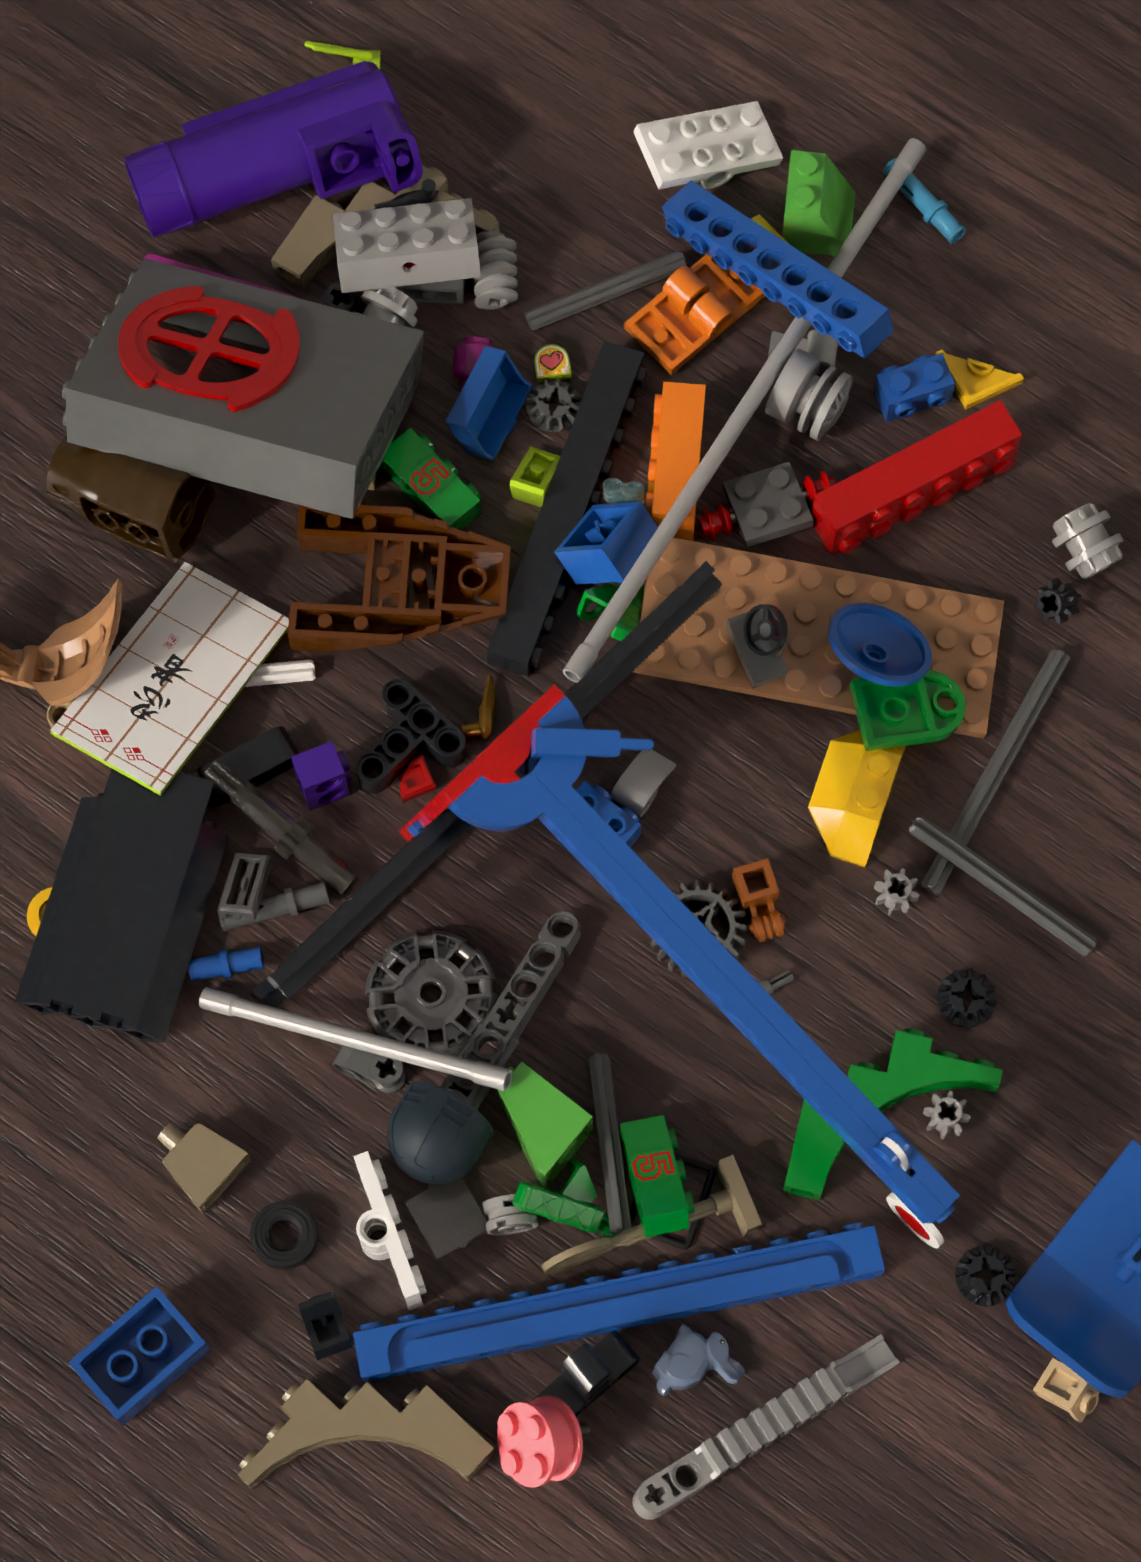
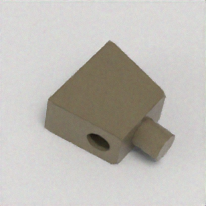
(202, 1162)

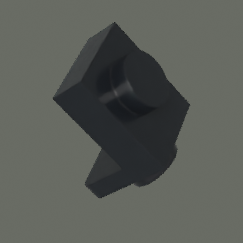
(325, 1325)

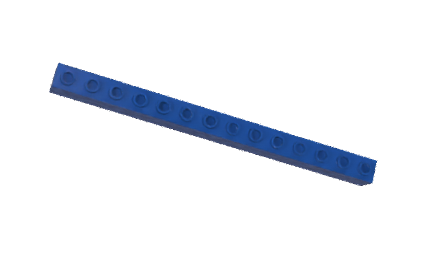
(618, 1303)

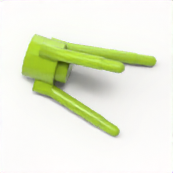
(358, 55)

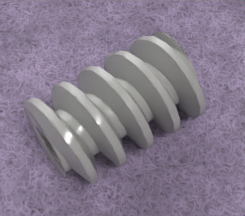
(497, 278)

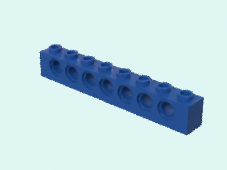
(778, 269)

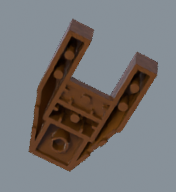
(415, 582)

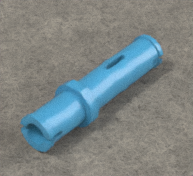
(934, 211)

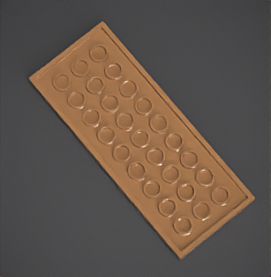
(957, 625)

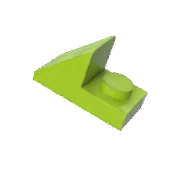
(534, 476)

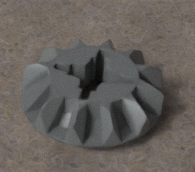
(539, 411)

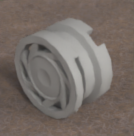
(506, 1218)

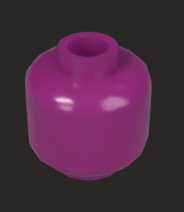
(466, 356)

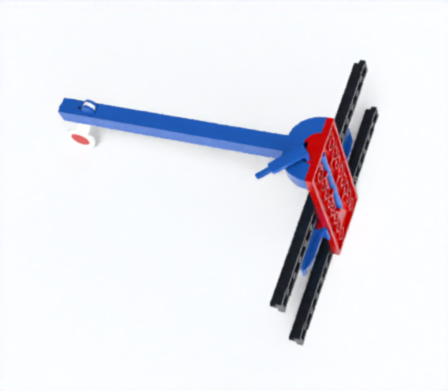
(530, 777)

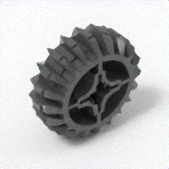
(713, 905)

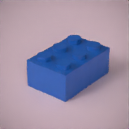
(139, 1356)

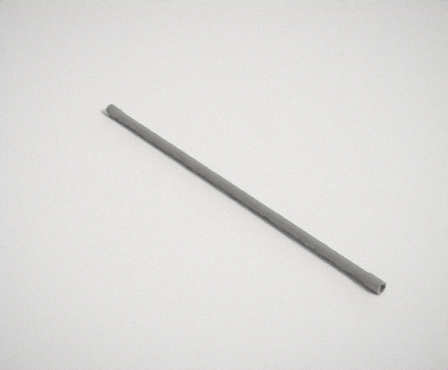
(588, 651)

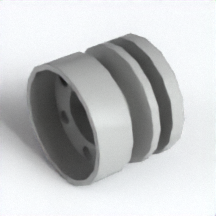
(804, 392)

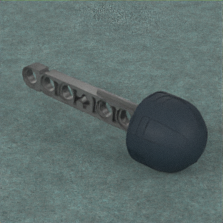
(437, 1129)

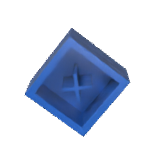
(606, 542)

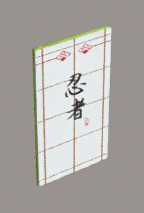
(172, 678)

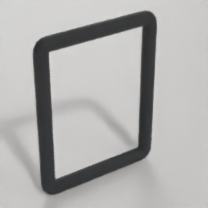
(704, 1195)

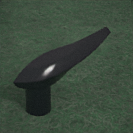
(424, 195)

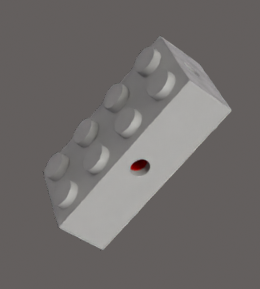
(406, 245)

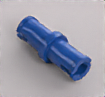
(226, 963)

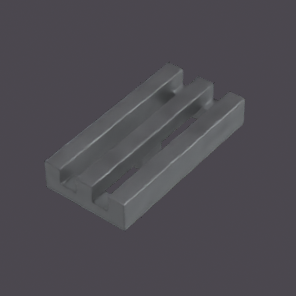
(240, 909)

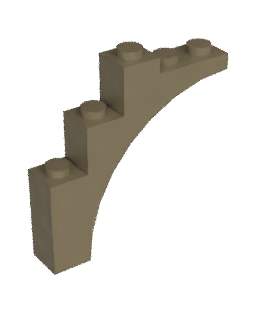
(312, 239)
(367, 1416)

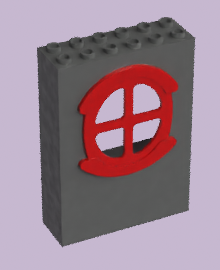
(292, 431)

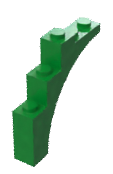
(908, 1074)

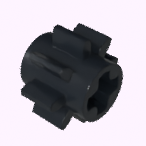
(1058, 600)

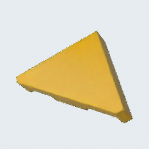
(978, 380)

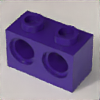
(322, 775)

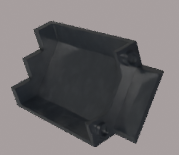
(126, 907)

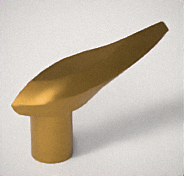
(486, 713)

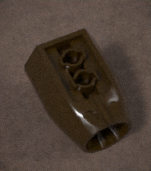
(132, 498)

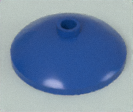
(879, 645)

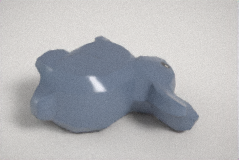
(690, 1360)

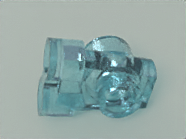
(620, 492)

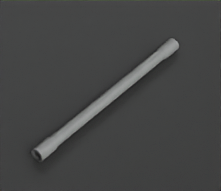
(478, 1072)

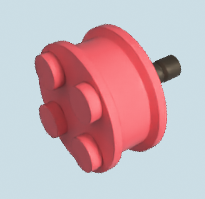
(540, 1441)

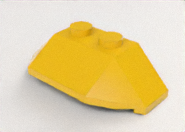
(853, 796)

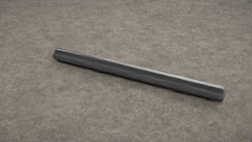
(999, 765)

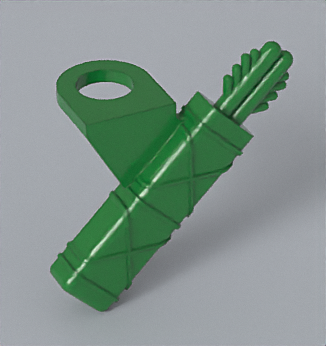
(602, 596)
(569, 1206)

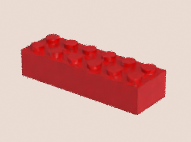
(916, 479)

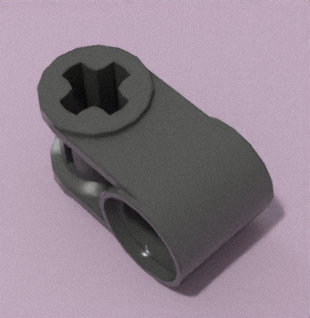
(368, 1067)

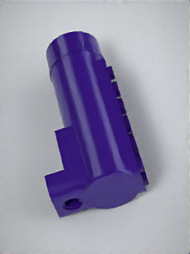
(320, 131)

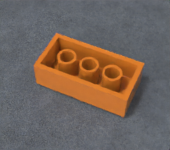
(675, 450)

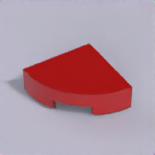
(416, 780)

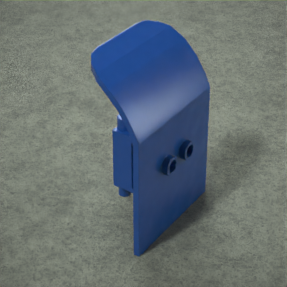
(1087, 1284)

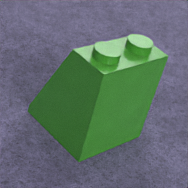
(817, 204)
(544, 1122)

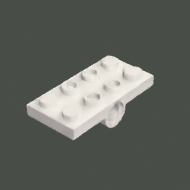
(708, 146)
(385, 1217)

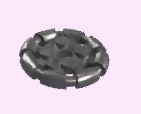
(436, 971)

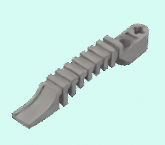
(764, 1426)

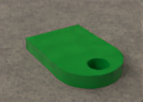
(906, 713)

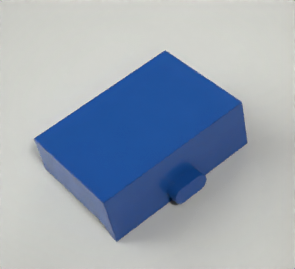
(488, 404)

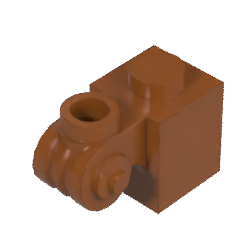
(757, 895)

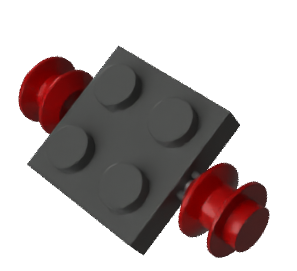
(765, 505)

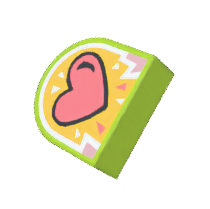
(552, 363)

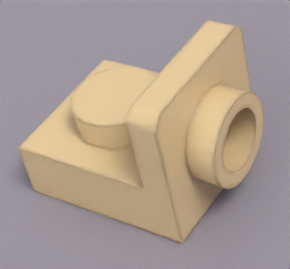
(1067, 1390)

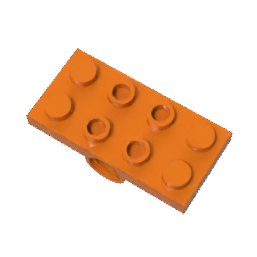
(691, 312)

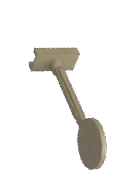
(732, 1198)

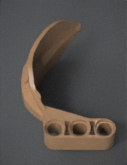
(70, 656)

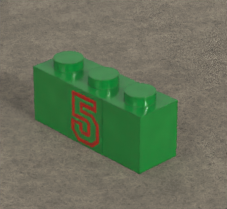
(431, 481)
(656, 1175)

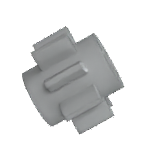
(898, 881)
(946, 1104)

